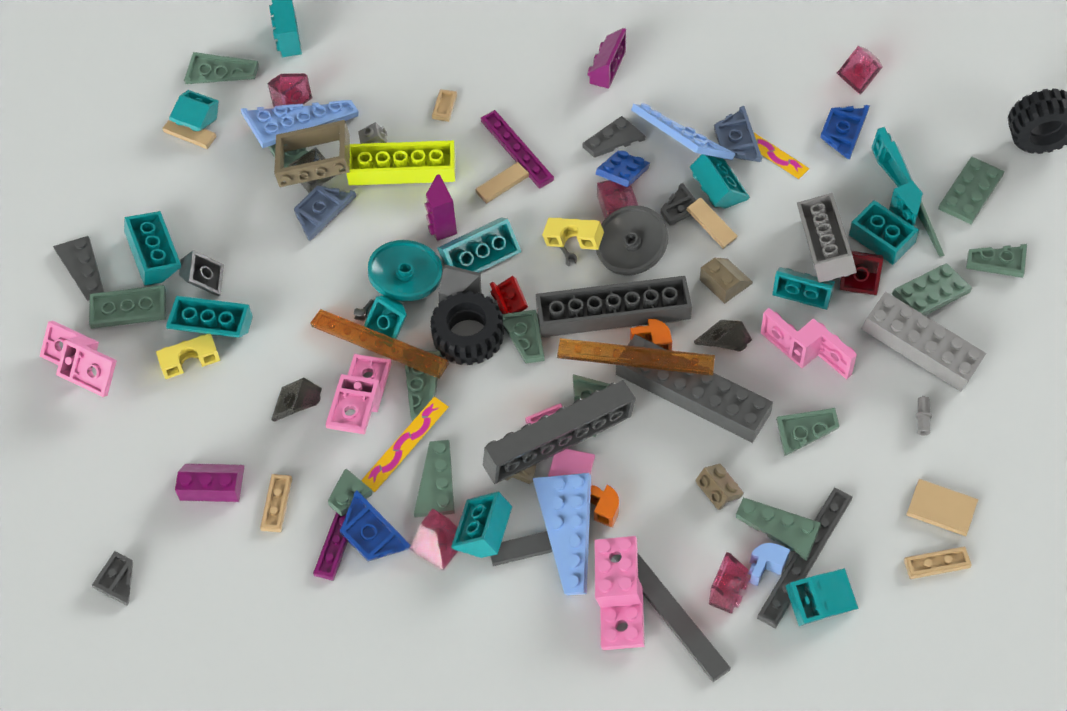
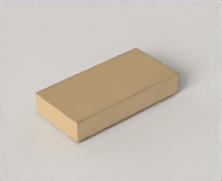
(444, 105)

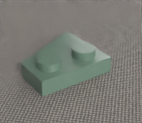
(344, 491)

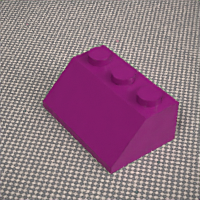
(608, 59)
(440, 210)
(209, 482)

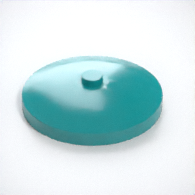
(404, 270)

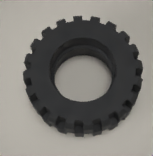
(1040, 121)
(462, 308)

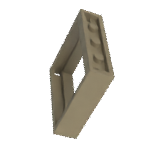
(307, 138)

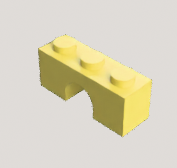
(559, 230)
(172, 357)

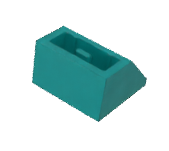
(194, 110)
(906, 202)

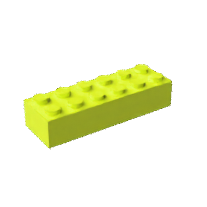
(401, 162)

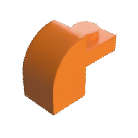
(655, 332)
(607, 505)

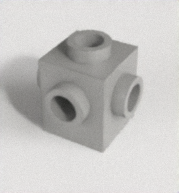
(373, 134)

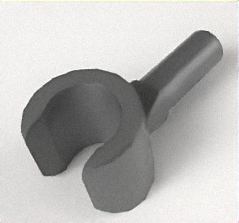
(568, 256)
(361, 313)

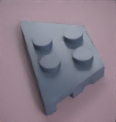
(737, 136)
(320, 208)

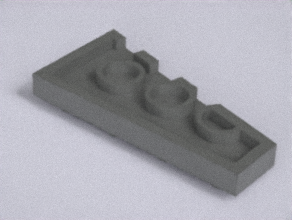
(81, 264)

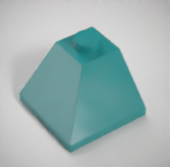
(386, 316)

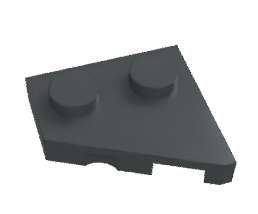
(676, 207)
(115, 578)

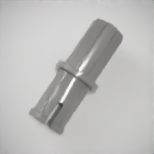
(923, 416)

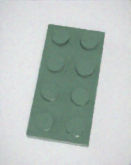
(971, 190)
(933, 289)
(127, 306)

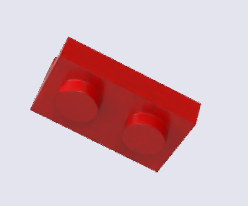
(509, 296)

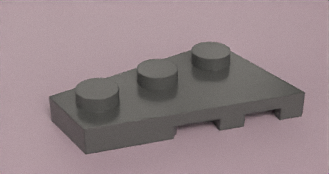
(614, 135)

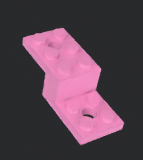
(808, 343)
(78, 358)
(358, 394)
(619, 593)

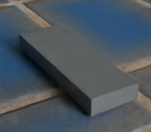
(522, 548)

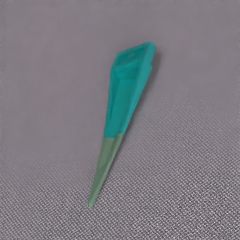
(891, 160)

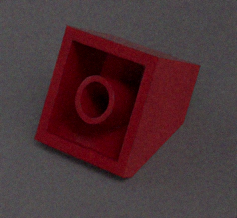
(868, 274)

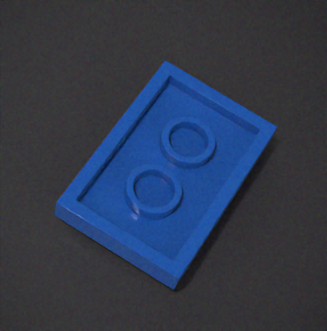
(622, 168)

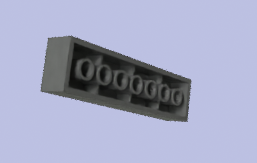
(613, 306)
(703, 395)
(558, 431)

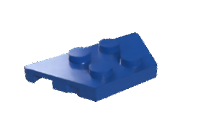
(844, 128)
(370, 531)

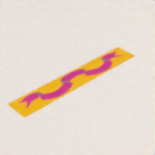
(780, 158)
(404, 444)

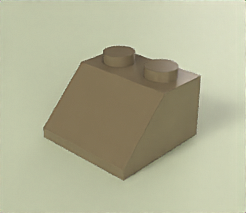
(723, 278)

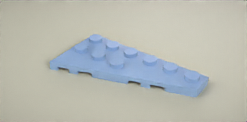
(288, 118)
(684, 135)
(567, 520)

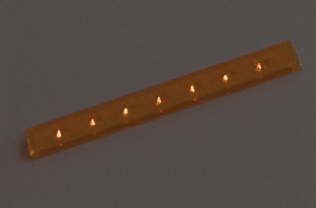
(380, 343)
(636, 356)

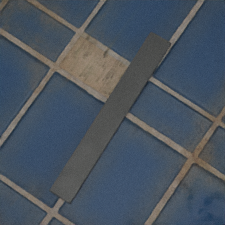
(798, 567)
(680, 622)

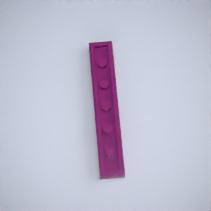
(517, 149)

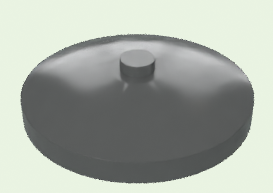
(632, 240)

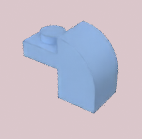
(768, 557)

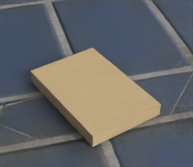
(942, 507)

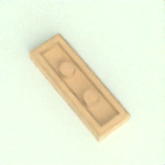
(201, 138)
(502, 182)
(711, 223)
(276, 503)
(937, 562)

